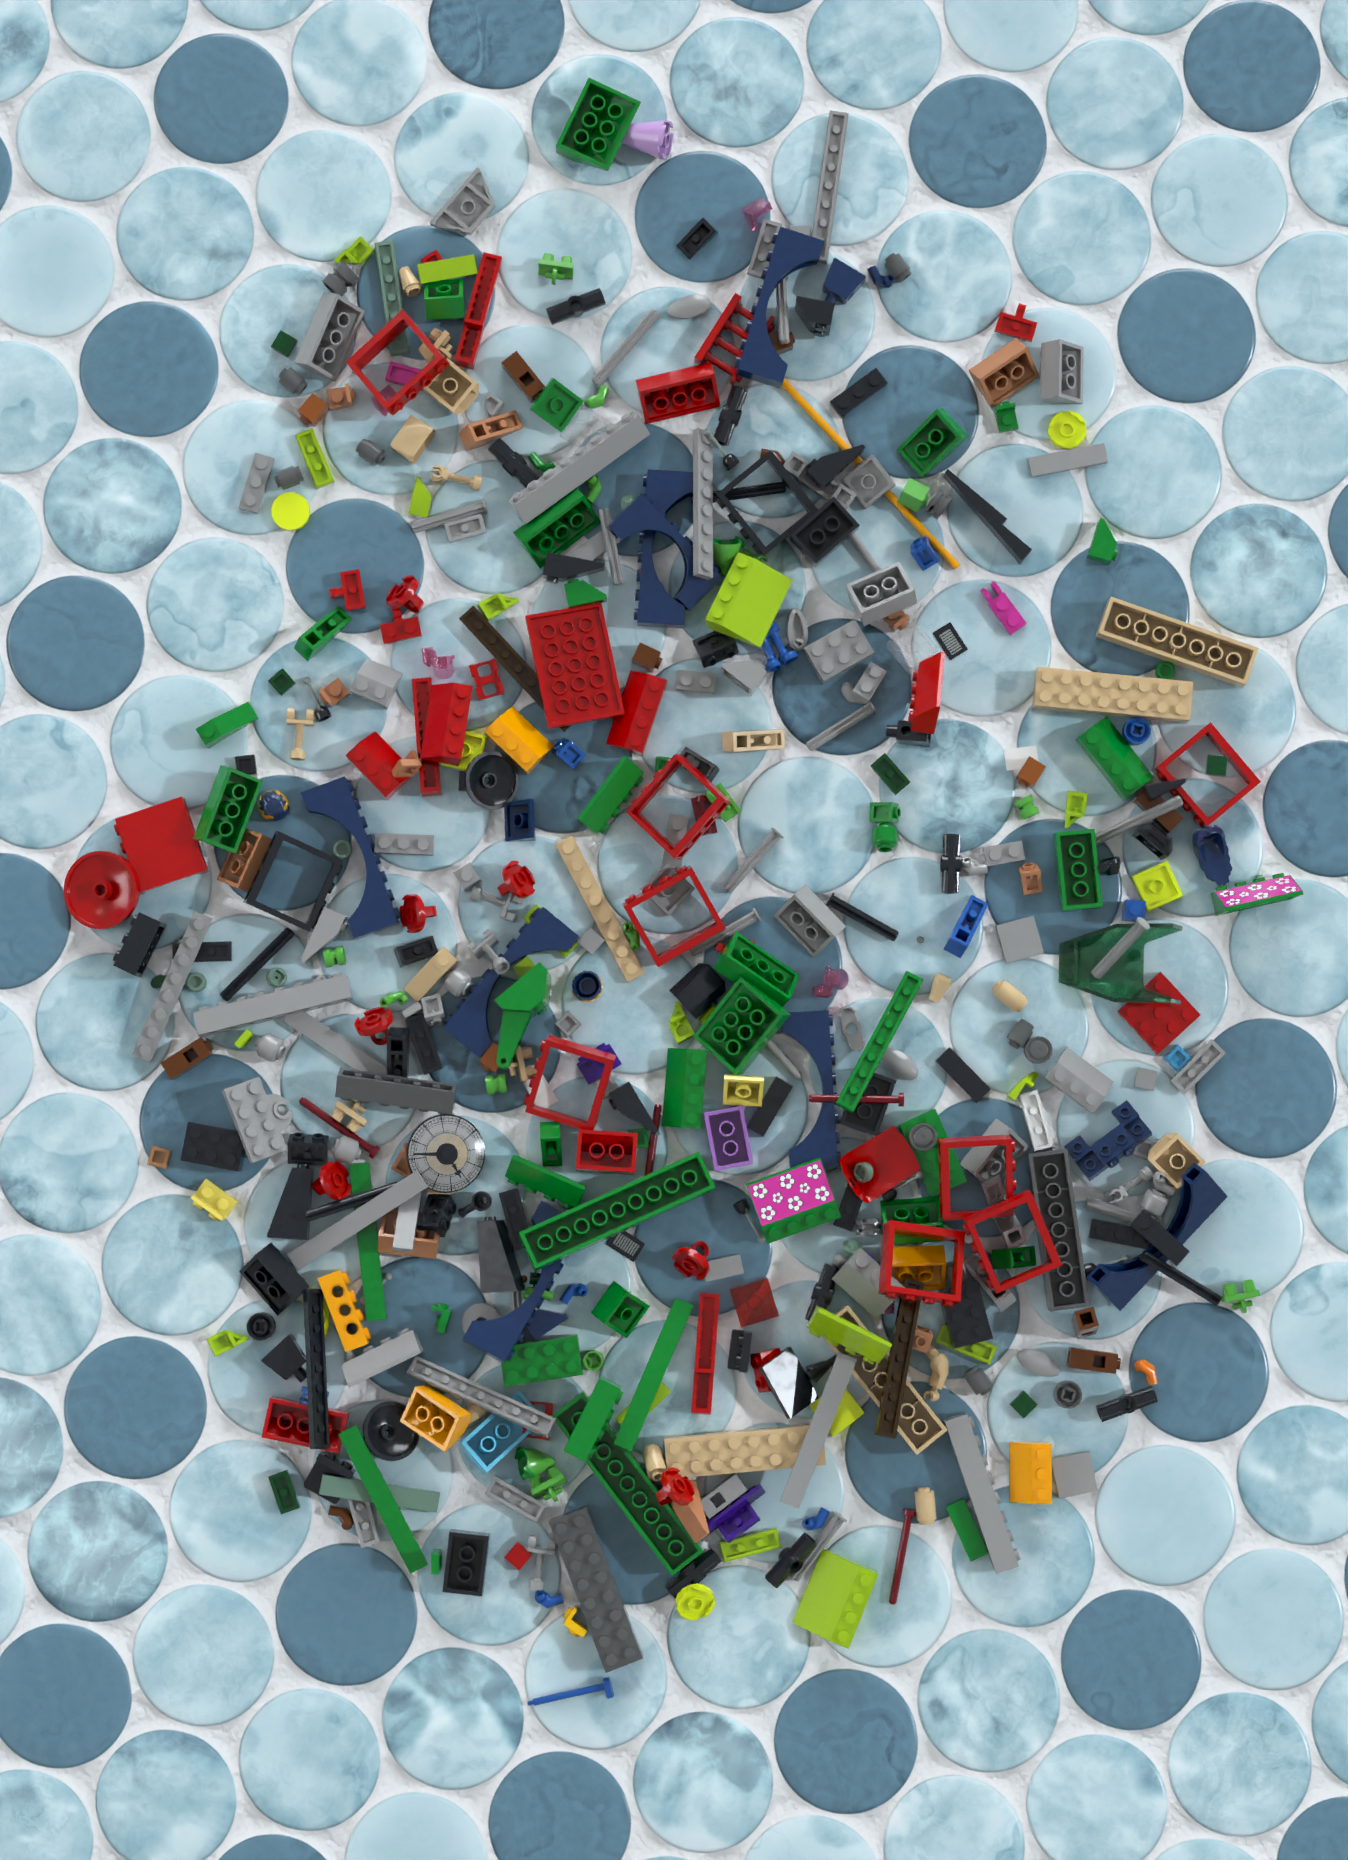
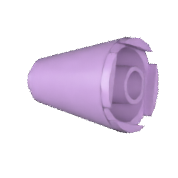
(650, 138)

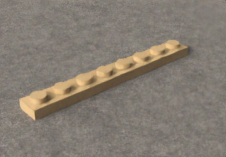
(599, 909)

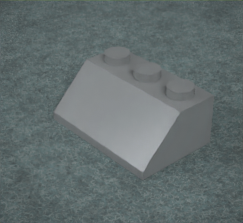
(1061, 372)
(809, 920)
(1079, 1080)
(989, 1161)
(860, 1280)

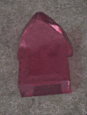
(756, 210)
(387, 393)

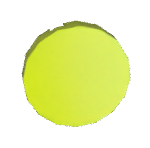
(1067, 430)
(290, 511)
(695, 1601)

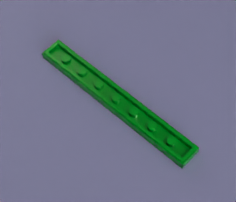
(879, 1042)
(368, 1250)
(653, 1375)
(383, 1499)

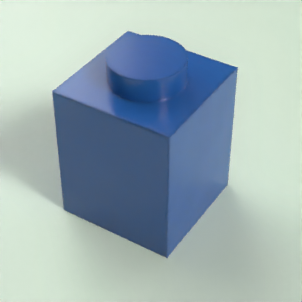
(1132, 910)

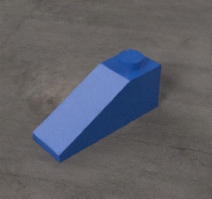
(965, 926)

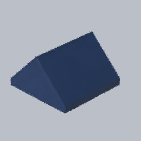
(520, 821)

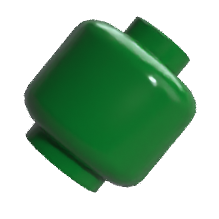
(884, 837)

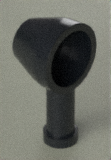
(1110, 865)
(477, 1203)

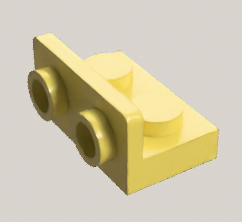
(213, 1200)

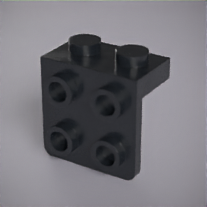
(327, 1464)

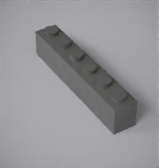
(395, 1091)

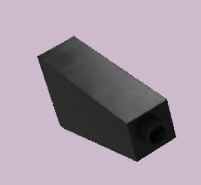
(290, 1217)
(496, 1258)

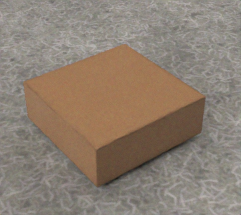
(159, 1157)

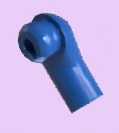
(573, 1290)
(817, 1521)
(546, 1600)

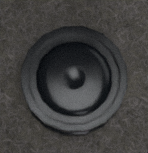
(261, 1326)

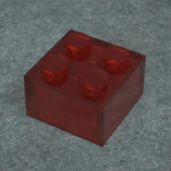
(754, 1302)

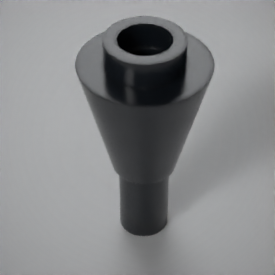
(817, 1370)

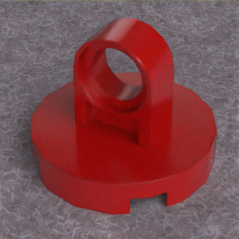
(405, 595)
(517, 880)
(414, 913)
(374, 1022)
(332, 1181)
(691, 1262)
(675, 1488)

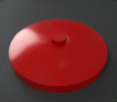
(101, 890)

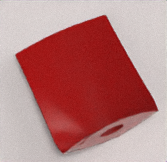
(891, 1164)

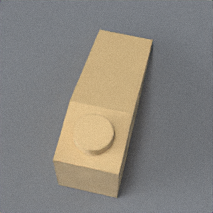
(753, 740)
(431, 974)

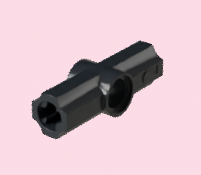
(564, 311)
(730, 415)
(512, 462)
(950, 863)
(823, 1290)
(1139, 1399)
(790, 1560)
(694, 1572)

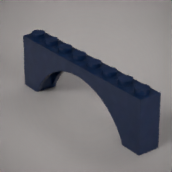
(759, 357)
(655, 604)
(376, 906)
(470, 1021)
(813, 1033)
(1198, 1201)
(499, 1335)

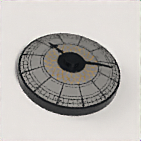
(446, 1152)

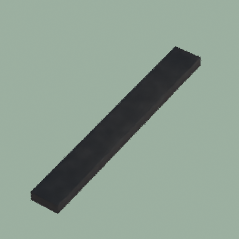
(316, 1369)

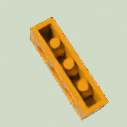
(341, 1321)

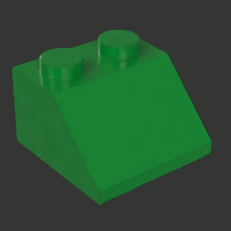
(444, 299)
(620, 1309)

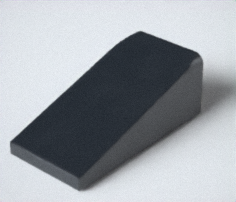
(697, 238)
(706, 767)
(1156, 790)
(415, 951)

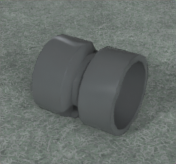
(340, 279)

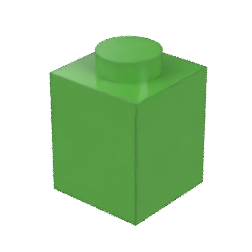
(914, 495)

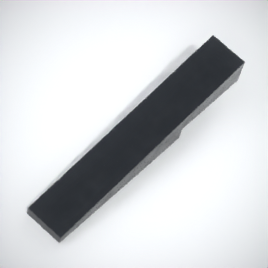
(990, 517)

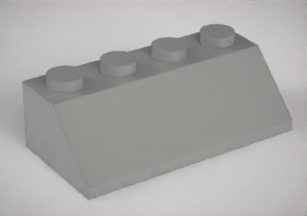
(329, 336)
(382, 1357)

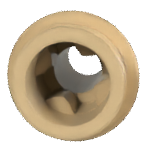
(410, 284)
(939, 987)

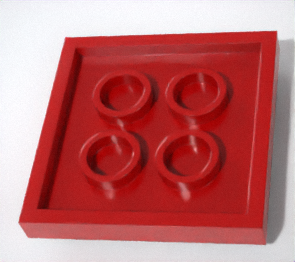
(1159, 1022)

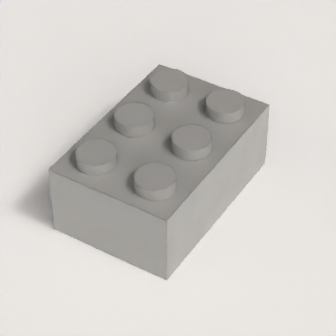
(881, 593)
(838, 651)

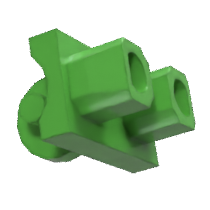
(555, 269)
(731, 810)
(1230, 1295)
(552, 1485)

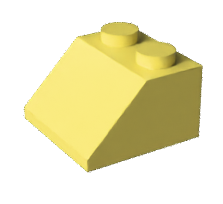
(743, 1090)

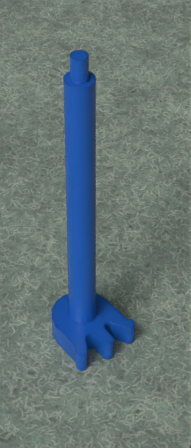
(607, 1686)

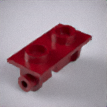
(700, 805)

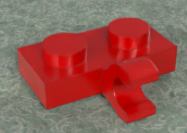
(1016, 325)
(350, 589)
(400, 629)

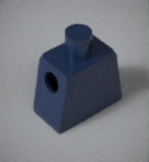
(842, 282)

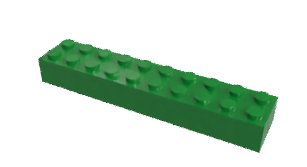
(616, 1211)
(634, 1492)

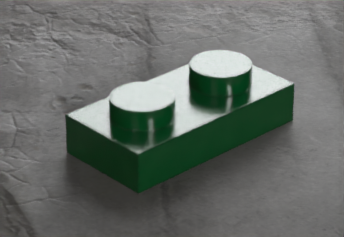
(890, 774)
(284, 1491)

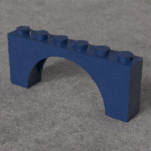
(642, 515)

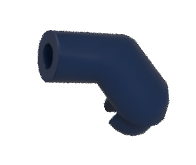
(880, 280)

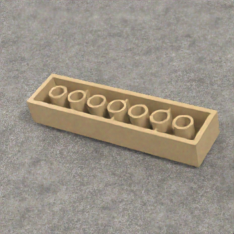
(1177, 642)
(1112, 695)
(917, 1421)
(736, 1451)

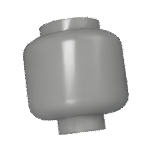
(458, 982)
(270, 1047)
(346, 1149)
(1154, 1202)

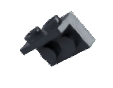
(715, 648)
(308, 1149)
(437, 1213)
(739, 1350)

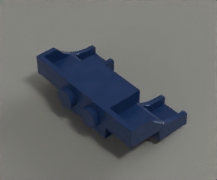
(1112, 1146)

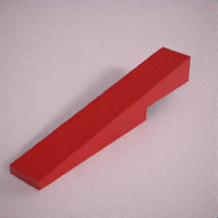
(478, 311)
(429, 771)
(705, 1354)

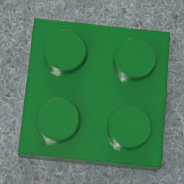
(556, 405)

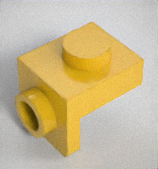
(574, 1626)

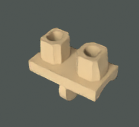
(441, 340)
(523, 1072)
(341, 1111)

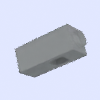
(722, 1495)

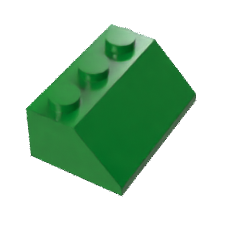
(912, 1210)

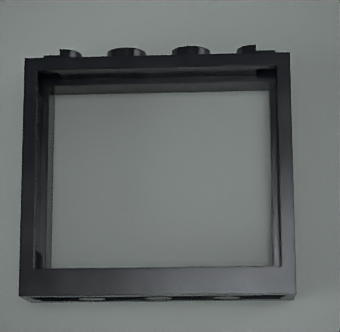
(735, 517)
(265, 866)

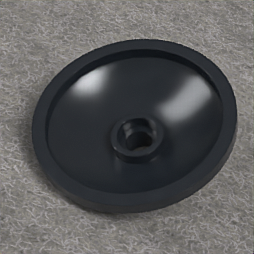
(502, 778)
(400, 1439)

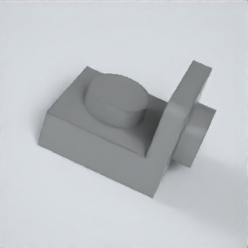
(433, 1010)

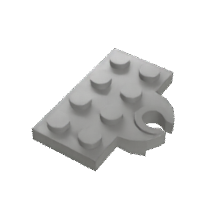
(257, 1119)

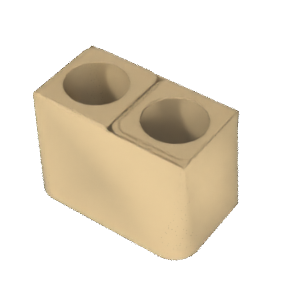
(412, 439)

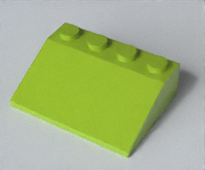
(748, 600)
(849, 1335)
(835, 1598)

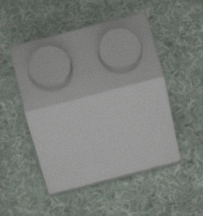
(745, 674)
(376, 683)

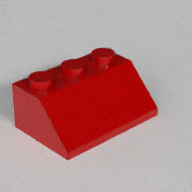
(375, 761)
(606, 1152)

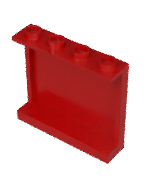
(161, 844)

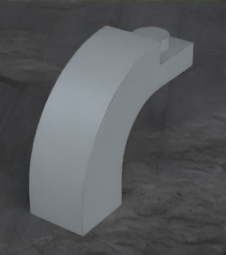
(1008, 1226)

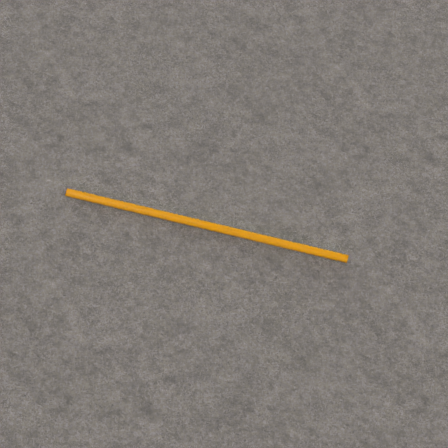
(890, 496)

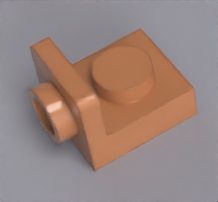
(341, 397)
(897, 620)
(333, 693)
(408, 766)
(1030, 878)
(400, 1164)
(922, 1339)

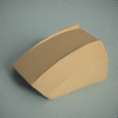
(453, 389)
(1173, 1158)

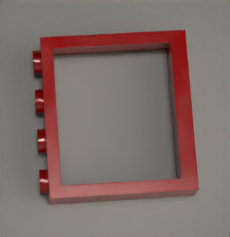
(378, 343)
(1233, 758)
(702, 823)
(695, 939)
(580, 1050)
(944, 1178)
(977, 1246)
(911, 1295)

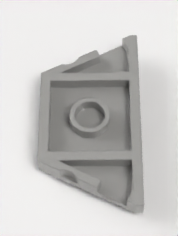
(466, 207)

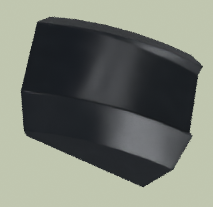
(1154, 839)
(699, 989)

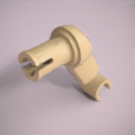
(940, 1370)

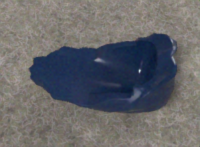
(1212, 854)

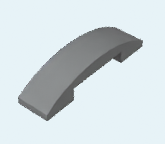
(797, 468)

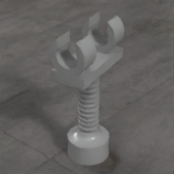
(477, 894)
(499, 964)
(1120, 1192)
(536, 1582)

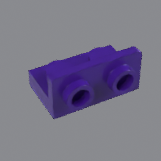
(593, 1069)

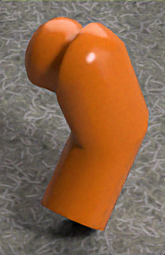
(1148, 1369)

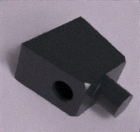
(913, 738)
(287, 1359)

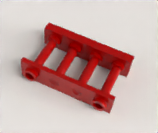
(715, 338)

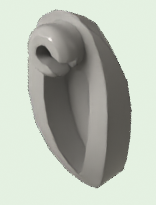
(690, 306)
(796, 629)
(900, 1064)
(1038, 1363)

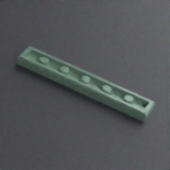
(391, 292)
(356, 1490)

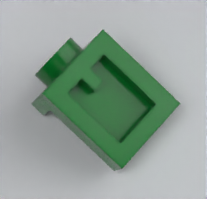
(1006, 417)
(884, 812)
(443, 1320)

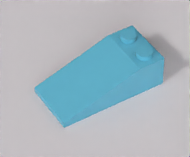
(494, 1438)

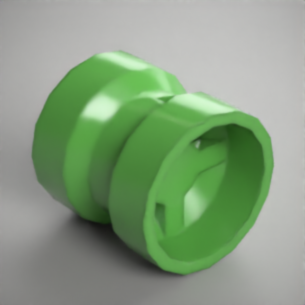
(1026, 807)
(334, 956)
(496, 1084)
(593, 1360)

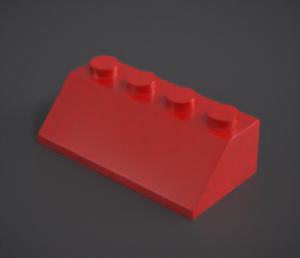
(678, 393)
(926, 694)
(640, 703)
(446, 723)
(289, 1423)

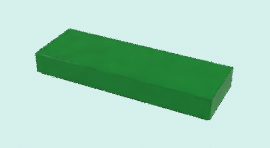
(966, 1529)

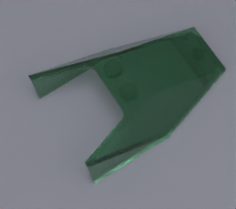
(1125, 977)

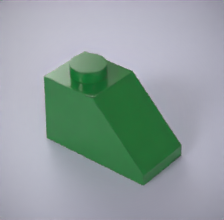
(1103, 544)
(582, 593)
(551, 1143)
(1013, 1257)

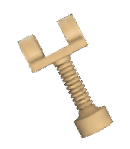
(474, 482)
(298, 753)

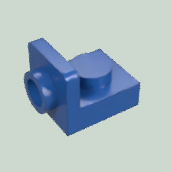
(923, 553)
(568, 752)

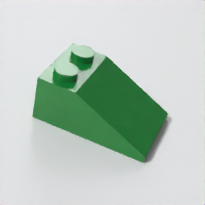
(932, 442)

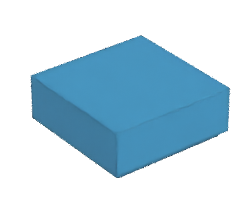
(1177, 1058)

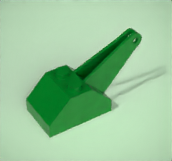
(519, 1004)

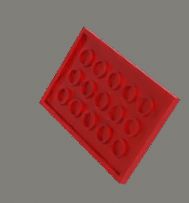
(574, 665)

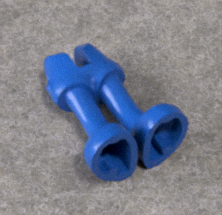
(786, 656)

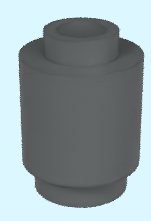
(897, 267)
(292, 381)
(370, 452)
(288, 477)
(1020, 1034)
(978, 1380)

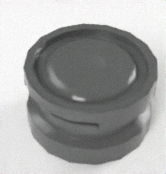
(938, 504)
(1038, 1050)
(922, 1137)
(868, 1226)
(1067, 1394)

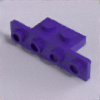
(738, 1516)

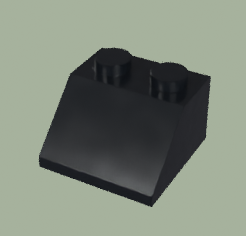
(815, 314)

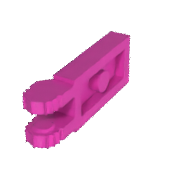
(1004, 609)

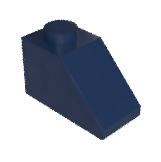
(545, 1321)

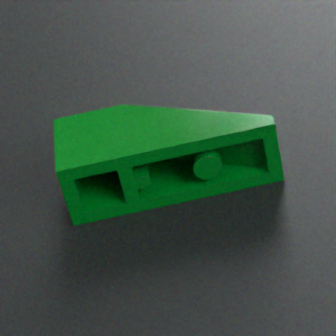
(321, 633)
(226, 724)

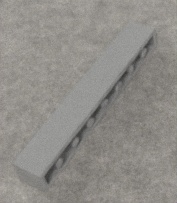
(578, 467)
(273, 1005)
(981, 1493)

